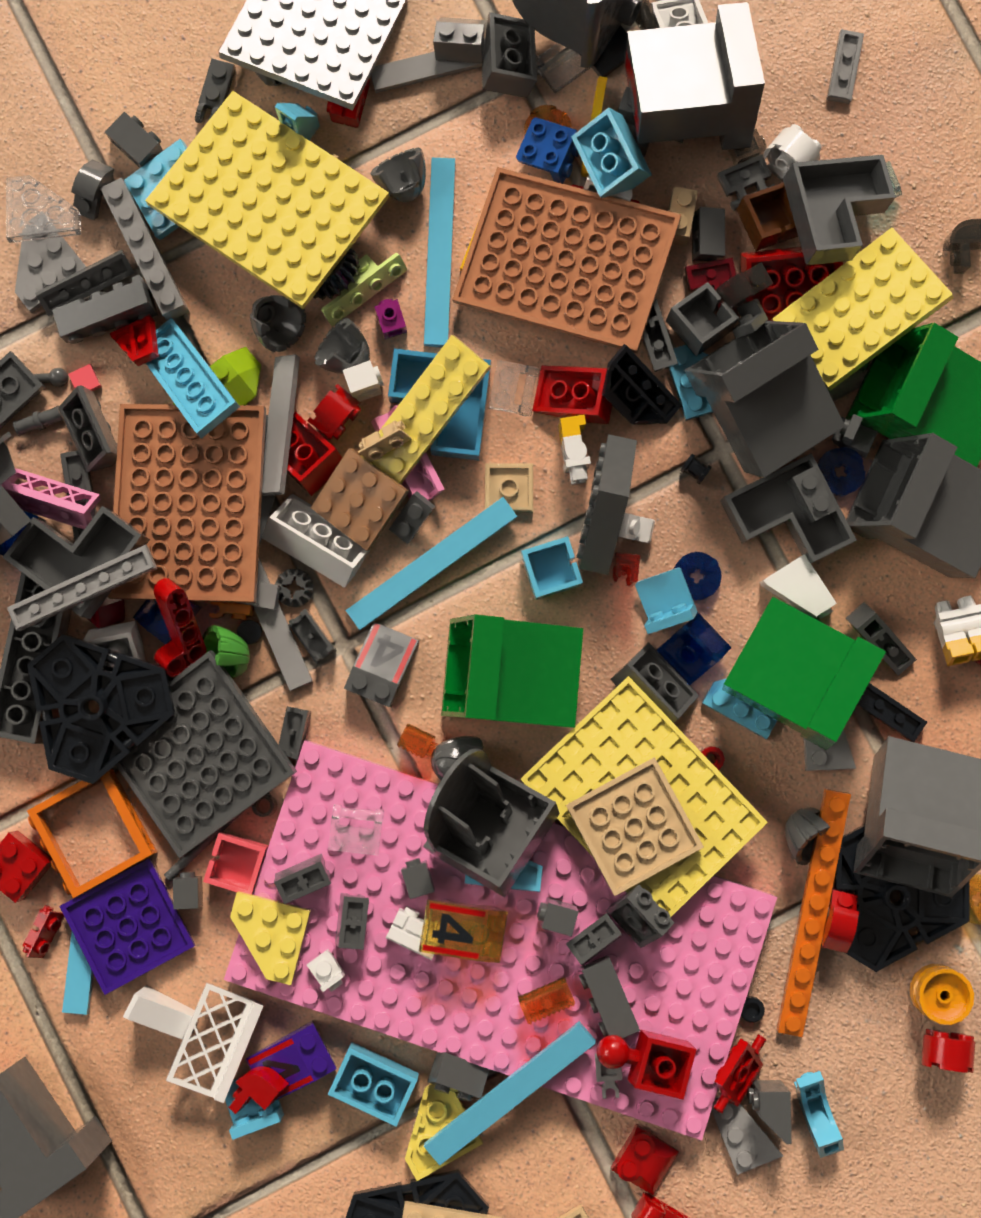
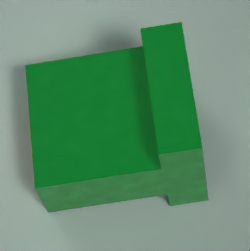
(923, 389)
(512, 671)
(803, 672)

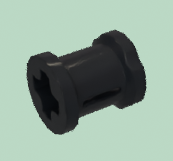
(696, 468)

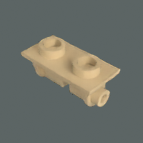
(375, 446)

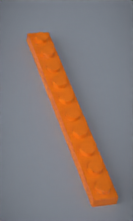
(813, 914)

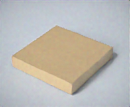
(512, 482)

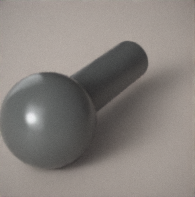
(57, 377)

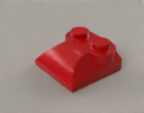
(644, 1160)

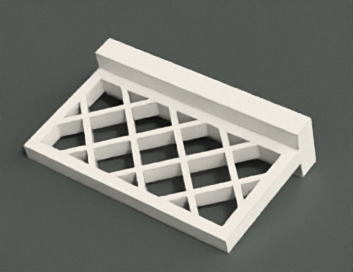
(234, 1052)

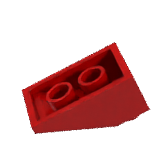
(572, 392)
(310, 456)

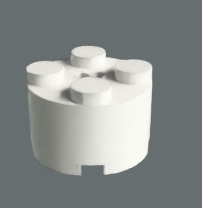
(790, 147)

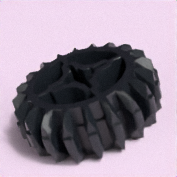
(340, 276)

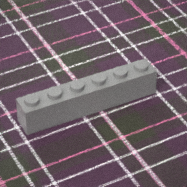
(144, 249)

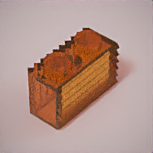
(417, 741)
(546, 1000)

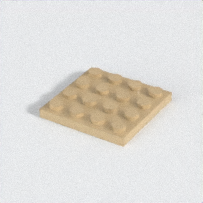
(634, 826)

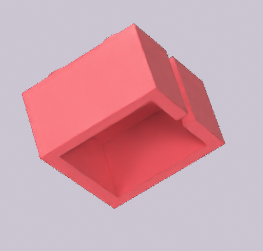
(238, 863)

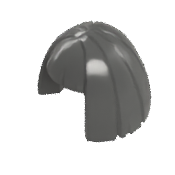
(402, 175)
(277, 322)
(342, 348)
(450, 750)
(801, 831)

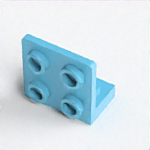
(666, 600)
(252, 1116)

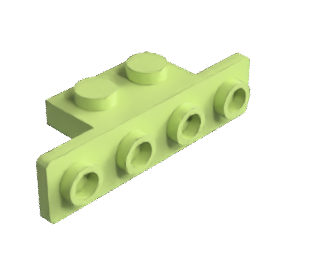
(366, 285)

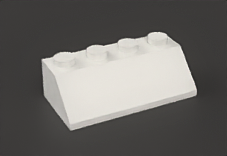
(314, 541)

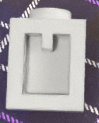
(637, 528)
(327, 971)

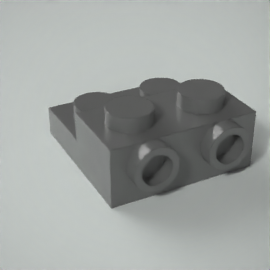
(640, 916)

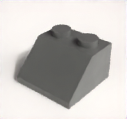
(459, 39)
(773, 1105)

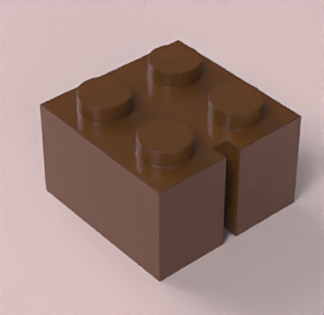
(767, 217)

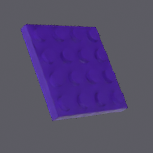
(127, 926)

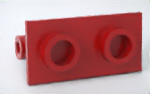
(38, 942)

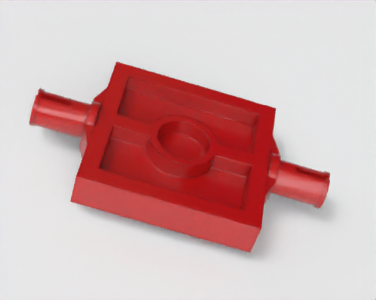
(738, 1072)

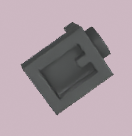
(751, 318)

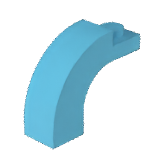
(817, 1114)

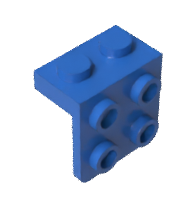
(549, 148)

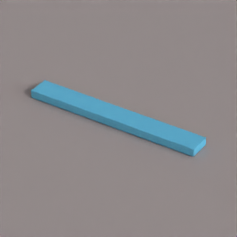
(439, 252)
(431, 563)
(509, 1093)

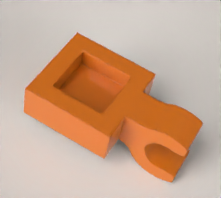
(238, 611)

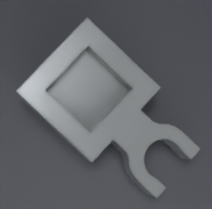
(607, 1076)

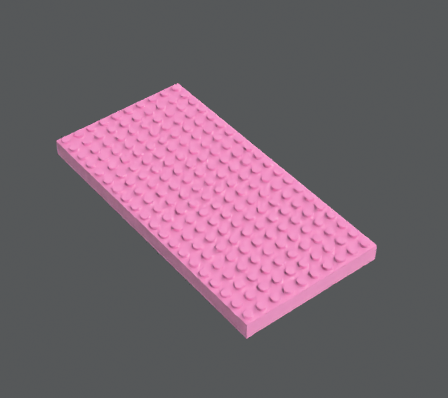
(678, 986)

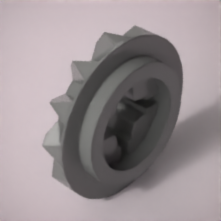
(300, 597)

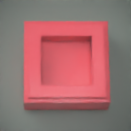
(86, 377)

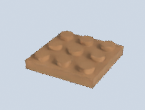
(359, 499)

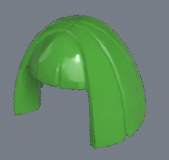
(229, 649)

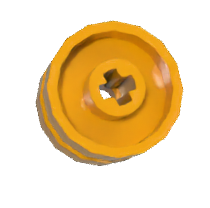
(942, 1008)

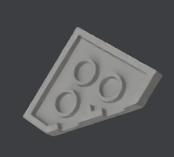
(41, 265)

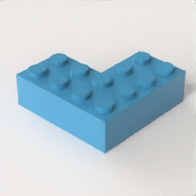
(464, 431)

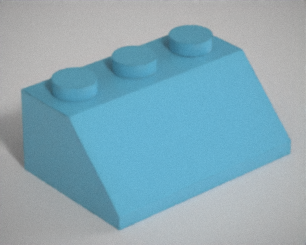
(611, 154)

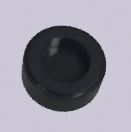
(250, 631)
(753, 1009)

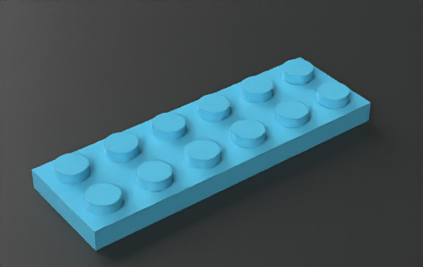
(190, 380)

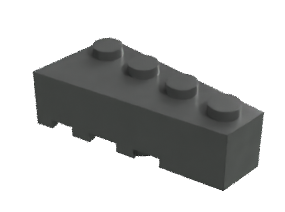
(105, 311)

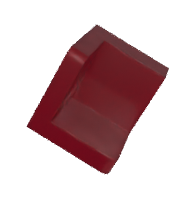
(109, 613)

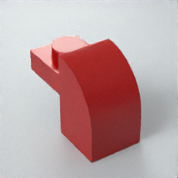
(841, 922)
(259, 1084)

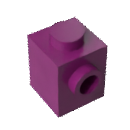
(390, 318)

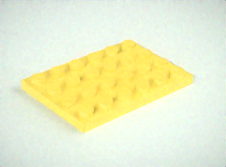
(867, 306)

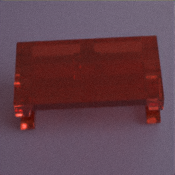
(628, 565)

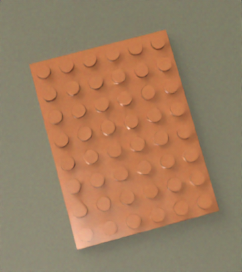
(567, 259)
(192, 500)

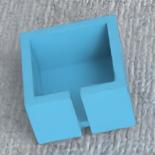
(550, 568)

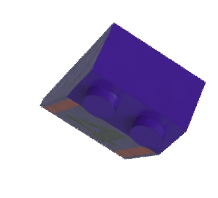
(297, 1057)

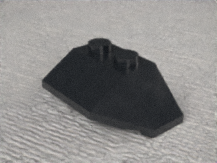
(637, 391)

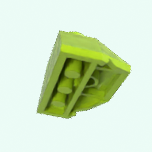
(239, 374)

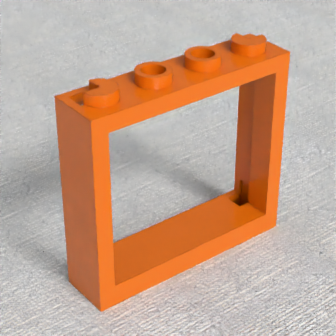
(128, 816)

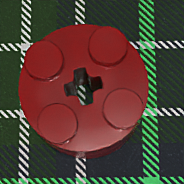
(335, 412)
(947, 1052)

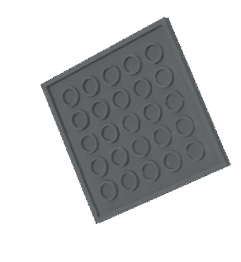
(204, 759)

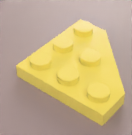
(271, 933)
(433, 1115)

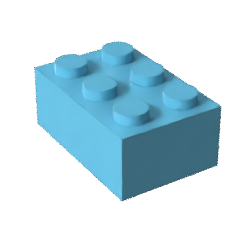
(373, 1084)

